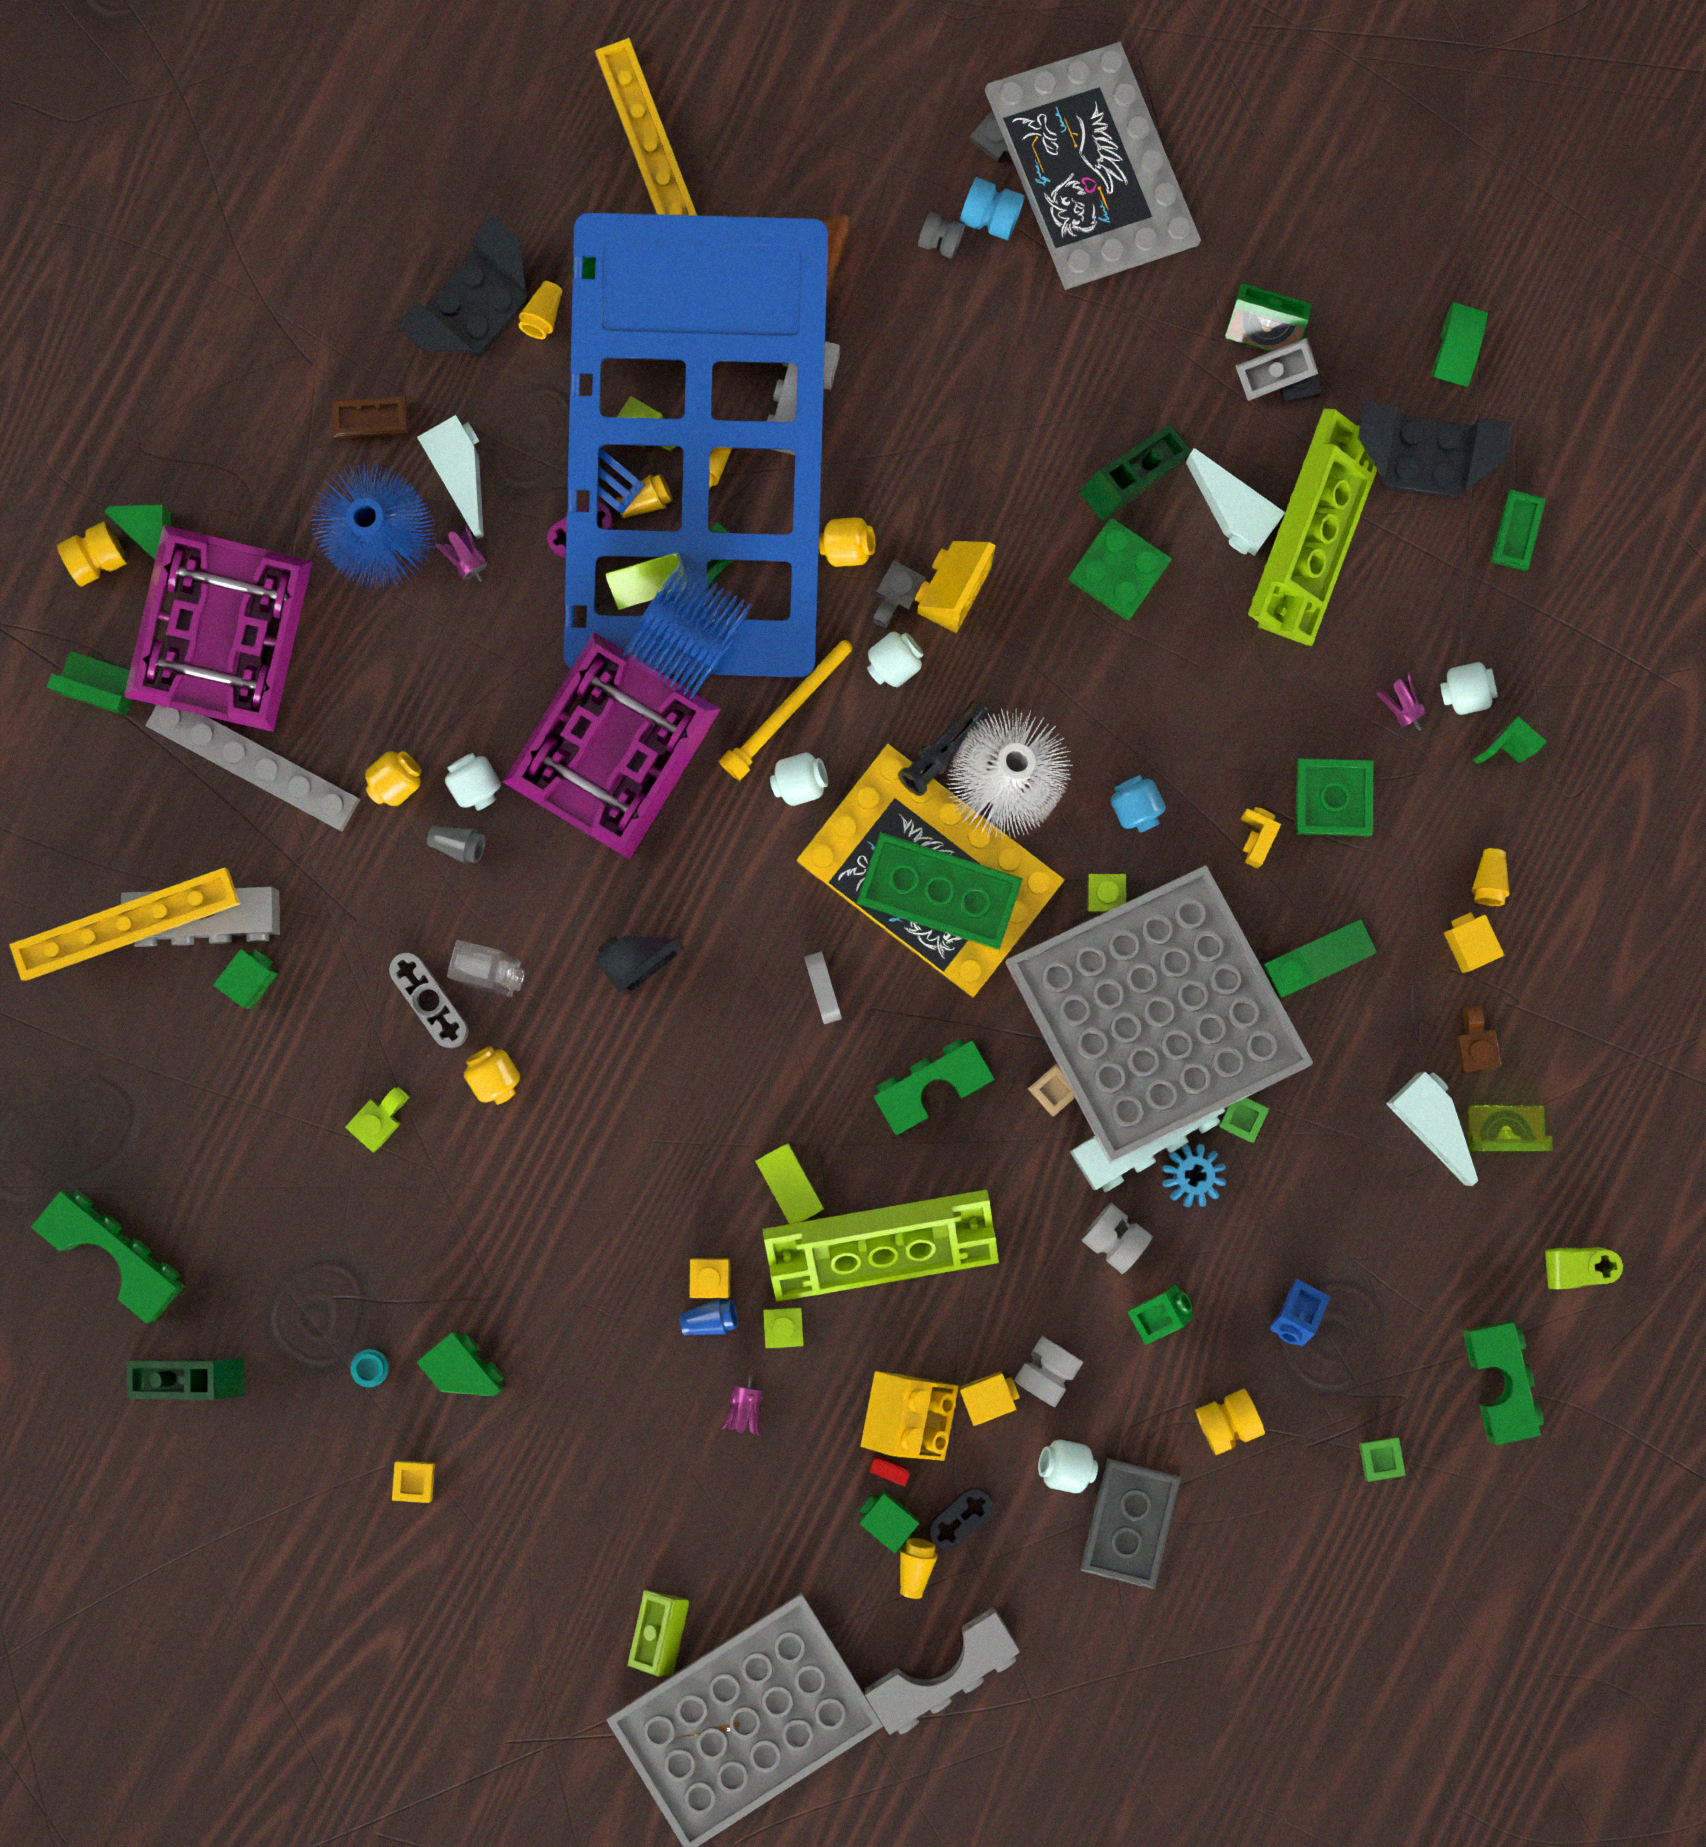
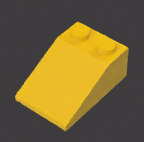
(955, 583)

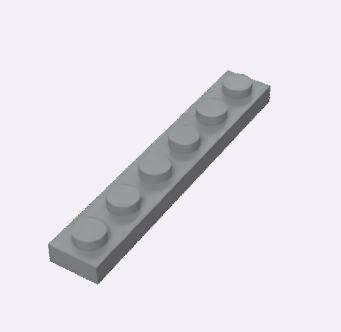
(255, 764)

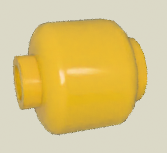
(847, 542)
(393, 778)
(492, 1075)

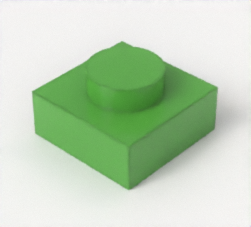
(1244, 1119)
(1382, 1458)

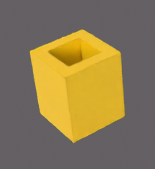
(1473, 942)
(710, 1278)
(989, 1397)

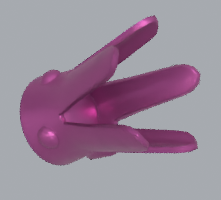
(464, 554)
(1411, 707)
(744, 1404)

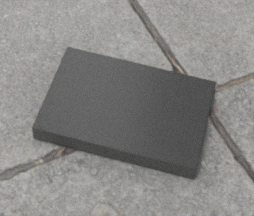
(1130, 1523)

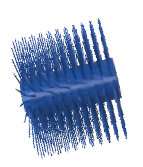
(373, 526)
(686, 630)

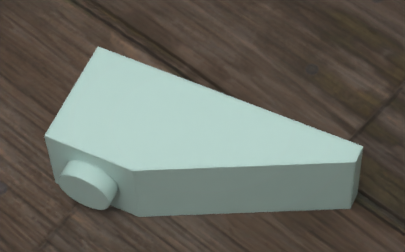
(457, 463)
(1238, 509)
(1433, 1118)

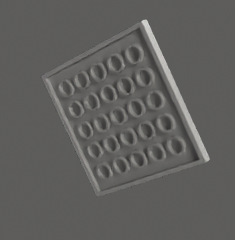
(1158, 1013)

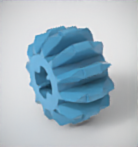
(1199, 1187)

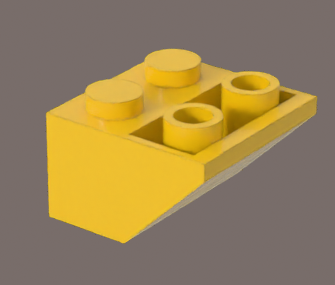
(909, 1416)

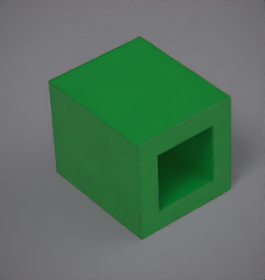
(246, 977)
(887, 1520)

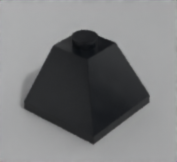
(635, 959)

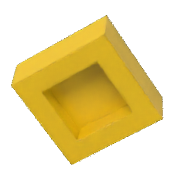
(413, 1481)

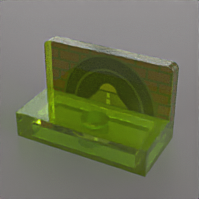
(1507, 1128)

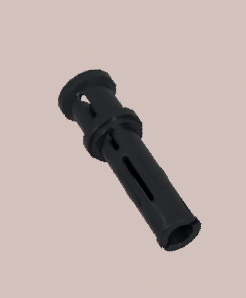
(936, 756)

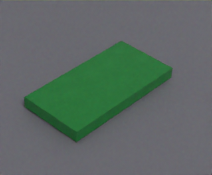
(939, 891)

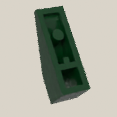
(1134, 472)
(186, 1379)

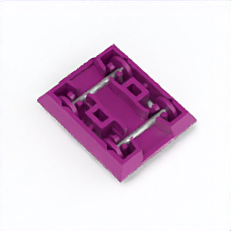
(218, 628)
(611, 746)

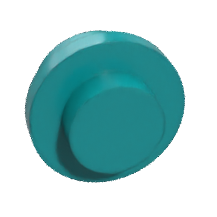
(369, 1368)

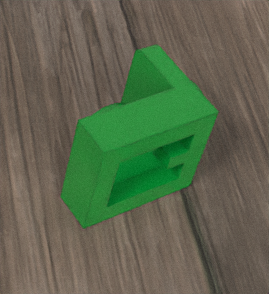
(1161, 1314)

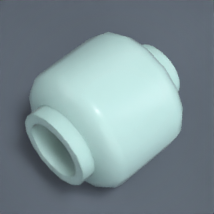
(894, 659)
(1469, 688)
(799, 779)
(472, 781)
(1067, 1466)

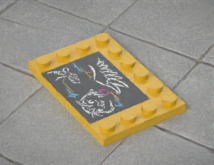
(882, 804)

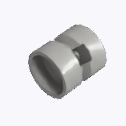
(1116, 1238)
(1048, 1371)

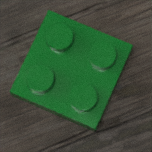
(1119, 569)
(1334, 797)

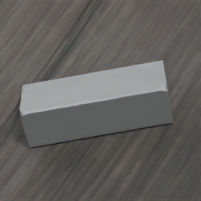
(1277, 369)

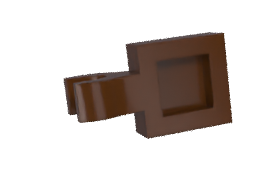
(1477, 1047)

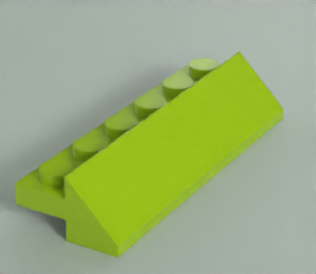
(1315, 531)
(881, 1245)

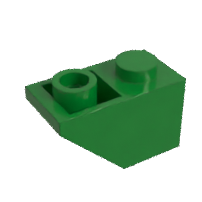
(458, 1368)

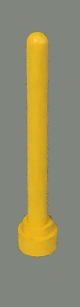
(739, 760)

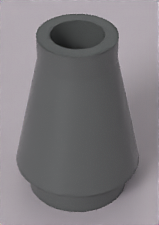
(459, 843)

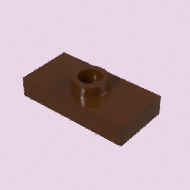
(369, 417)

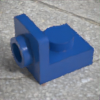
(1300, 1313)

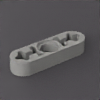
(413, 999)

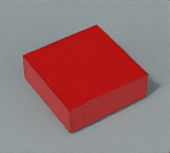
(889, 1470)

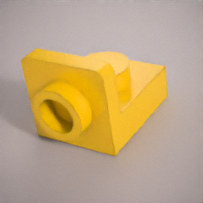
(1259, 843)

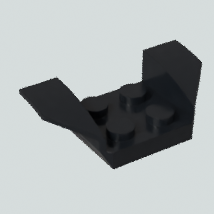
(476, 298)
(1430, 453)

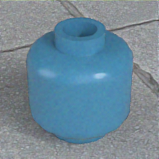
(1138, 803)

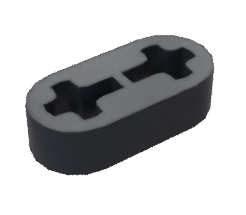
(966, 1525)

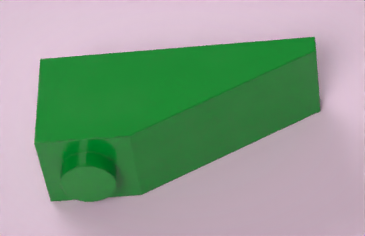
(1319, 959)

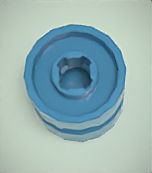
(992, 208)

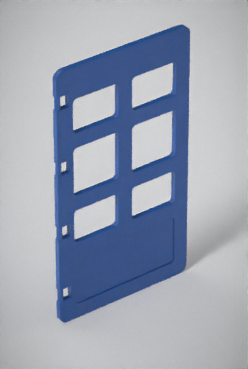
(700, 297)

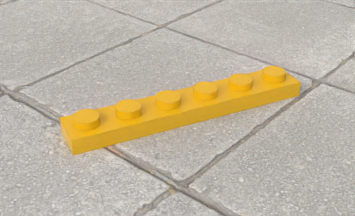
(644, 129)
(124, 924)

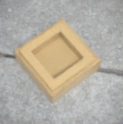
(1052, 1090)

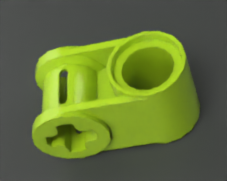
(1575, 1267)

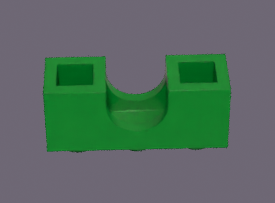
(959, 1067)
(1513, 1413)

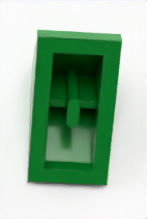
(142, 523)

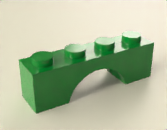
(145, 1284)

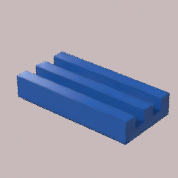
(628, 495)

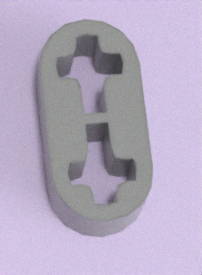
(822, 987)

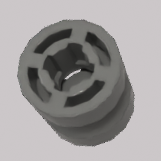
(941, 234)

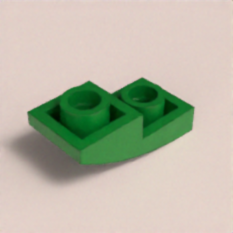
(1460, 344)

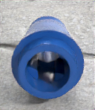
(710, 1318)

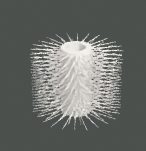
(1008, 774)

